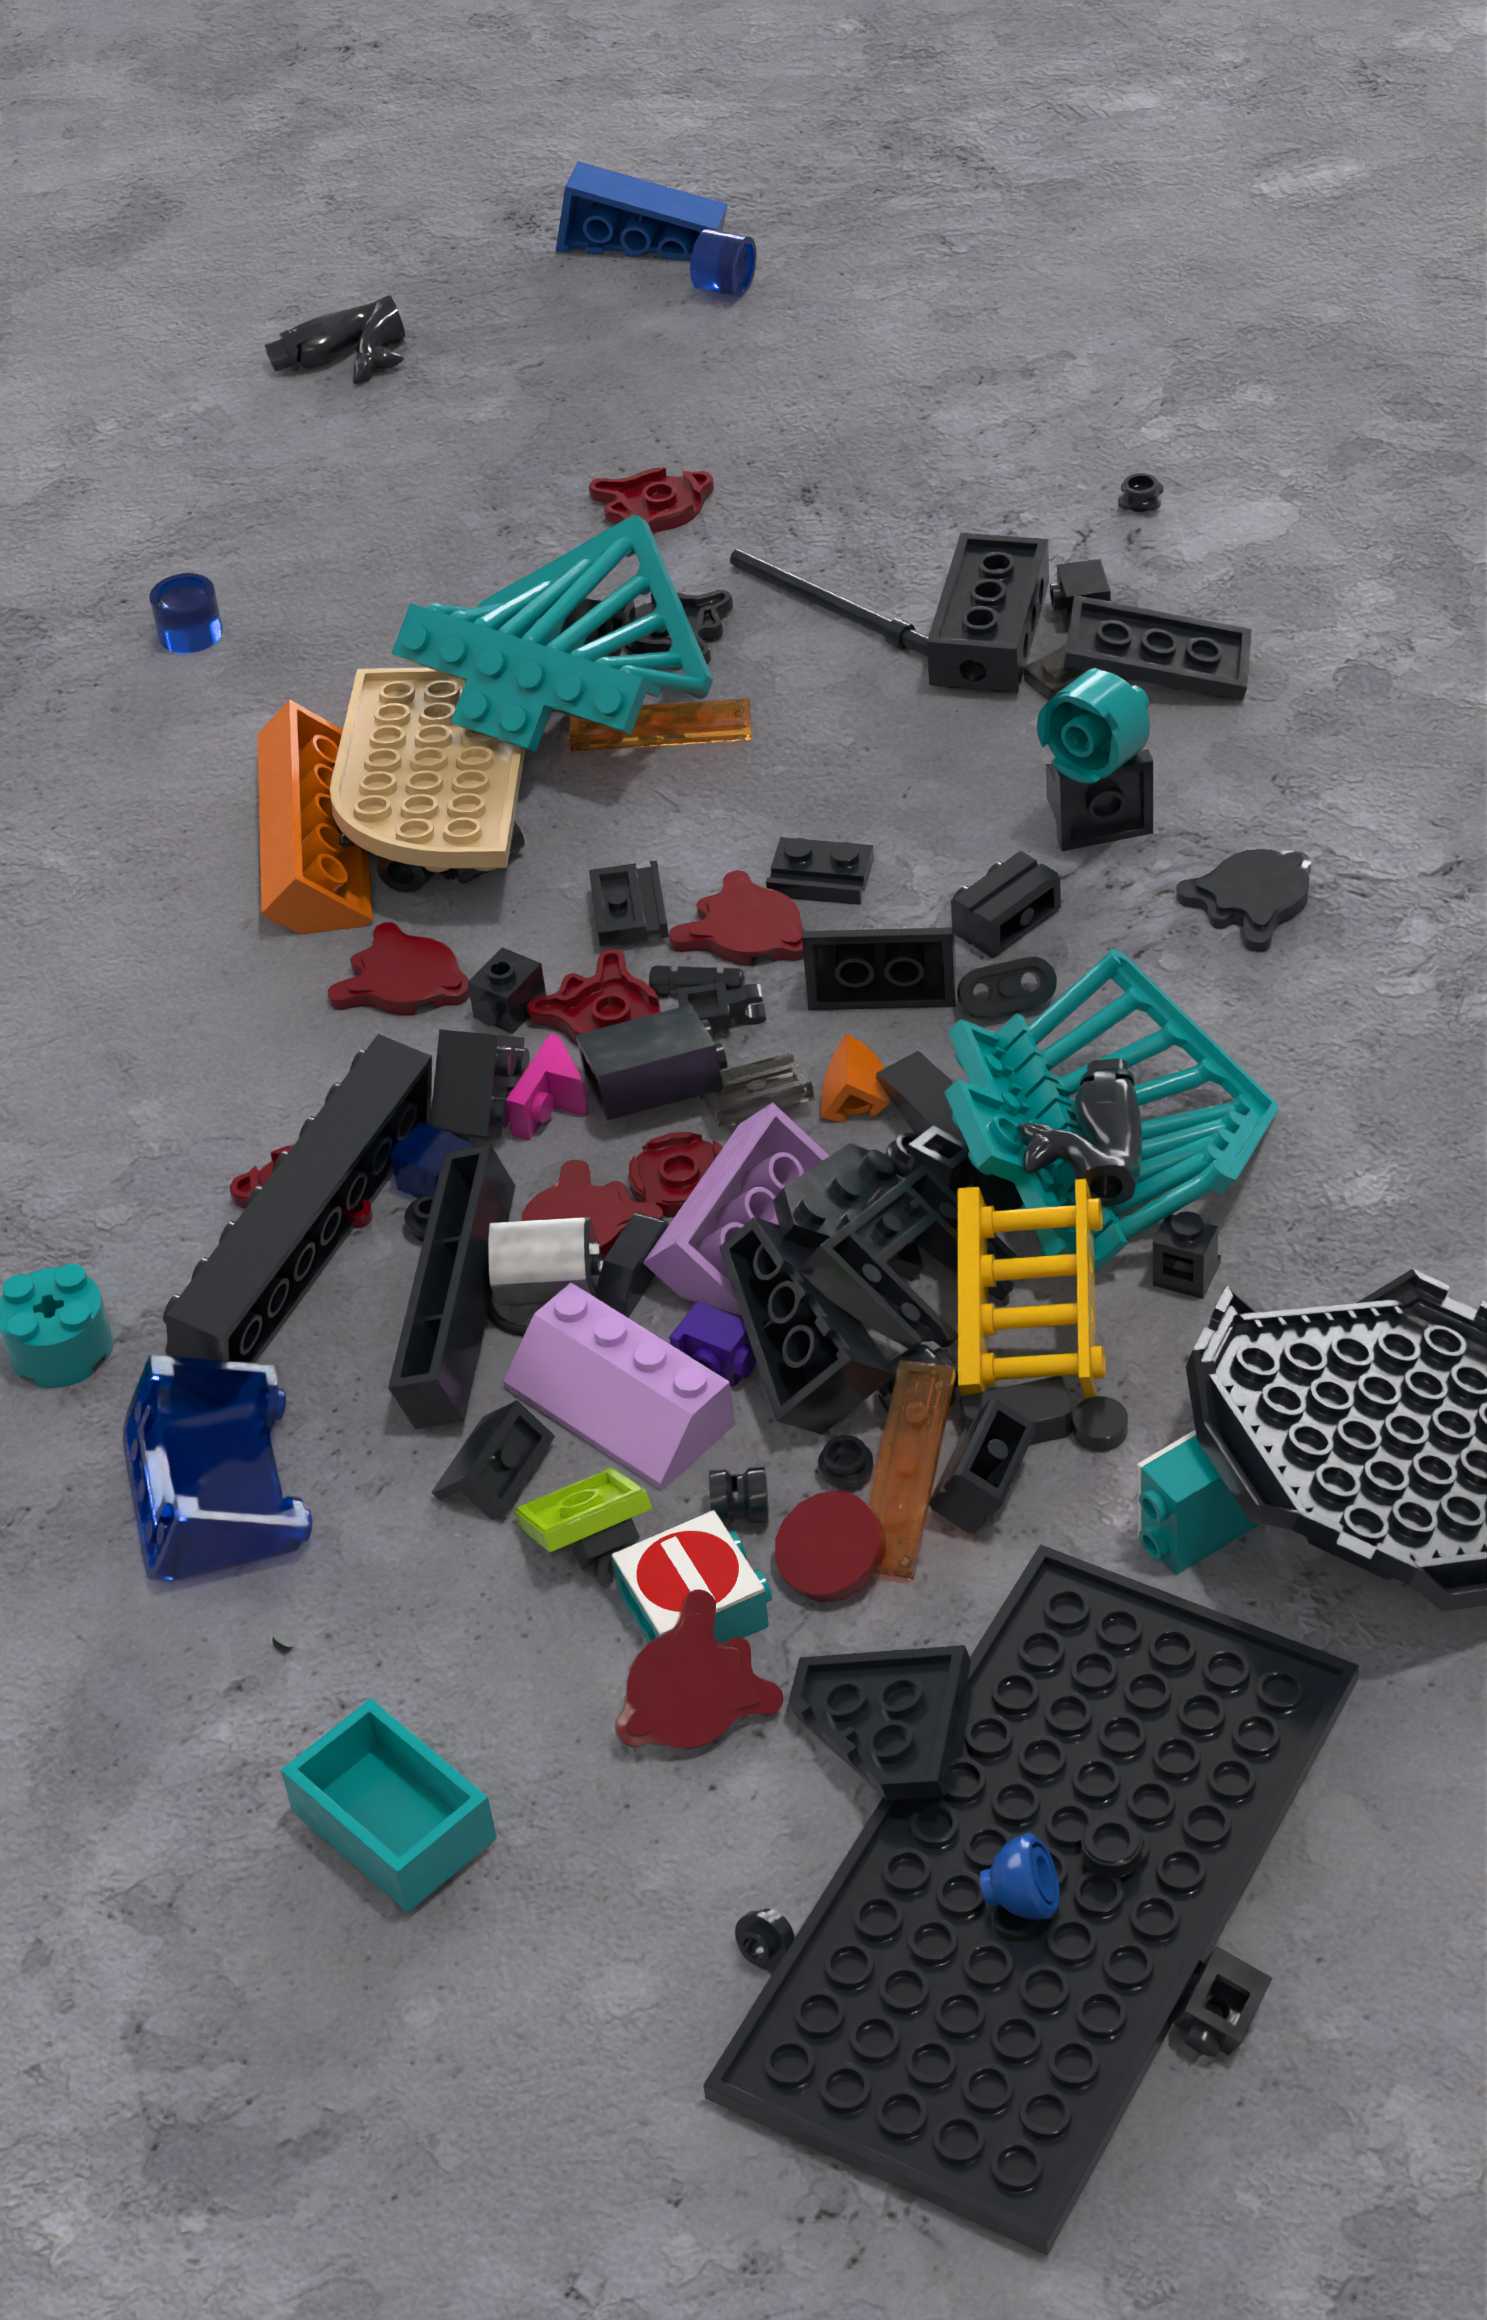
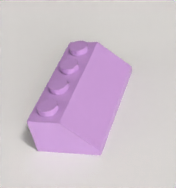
(739, 1185)
(619, 1386)

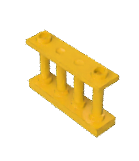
(979, 1271)

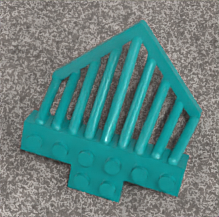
(526, 669)
(1014, 1086)

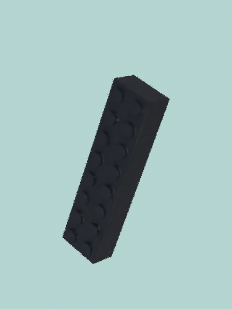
(294, 1219)

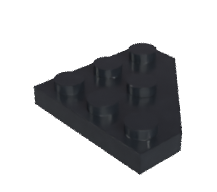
(836, 1193)
(887, 1713)

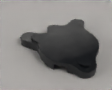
(702, 613)
(1251, 890)

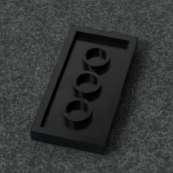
(1158, 647)

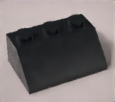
(880, 968)

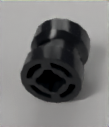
(751, 1491)

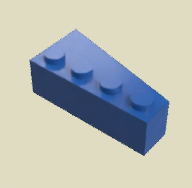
(632, 215)

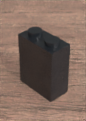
(651, 1061)

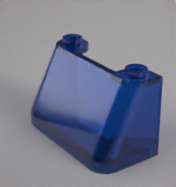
(208, 1467)

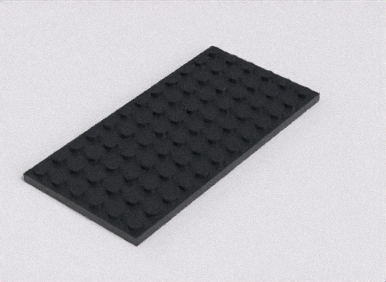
(1004, 2048)

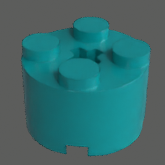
(1094, 725)
(54, 1325)

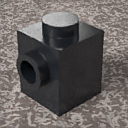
(1078, 579)
(505, 988)

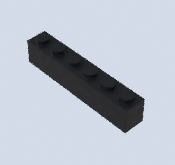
(451, 1289)

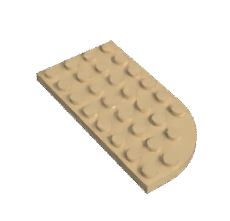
(418, 783)

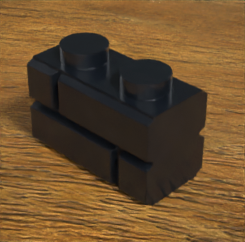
(1005, 903)
(982, 1466)

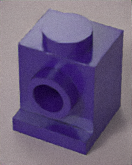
(716, 1342)

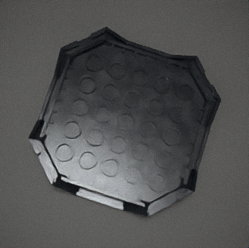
(1357, 1429)

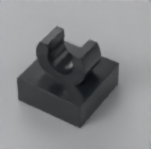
(600, 1546)

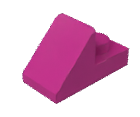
(546, 1083)

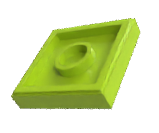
(582, 1509)

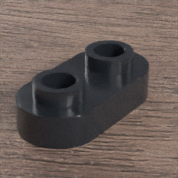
(1005, 987)

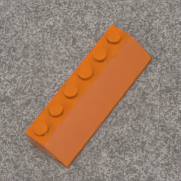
(304, 870)

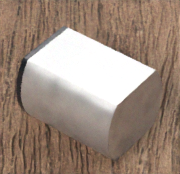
(541, 1258)

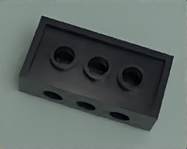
(988, 612)

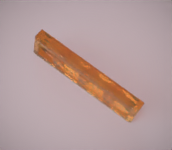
(670, 726)
(910, 1461)

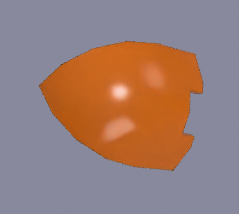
(851, 1082)

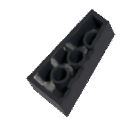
(807, 1348)

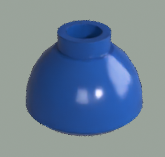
(1022, 1879)

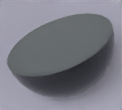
(282, 1643)

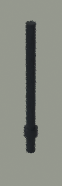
(896, 631)

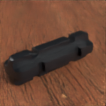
(664, 980)

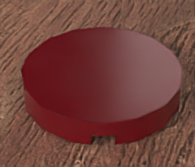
(670, 1169)
(830, 1546)

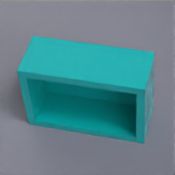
(389, 1804)

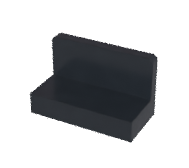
(496, 1459)

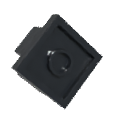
(1103, 810)

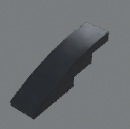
(919, 1095)

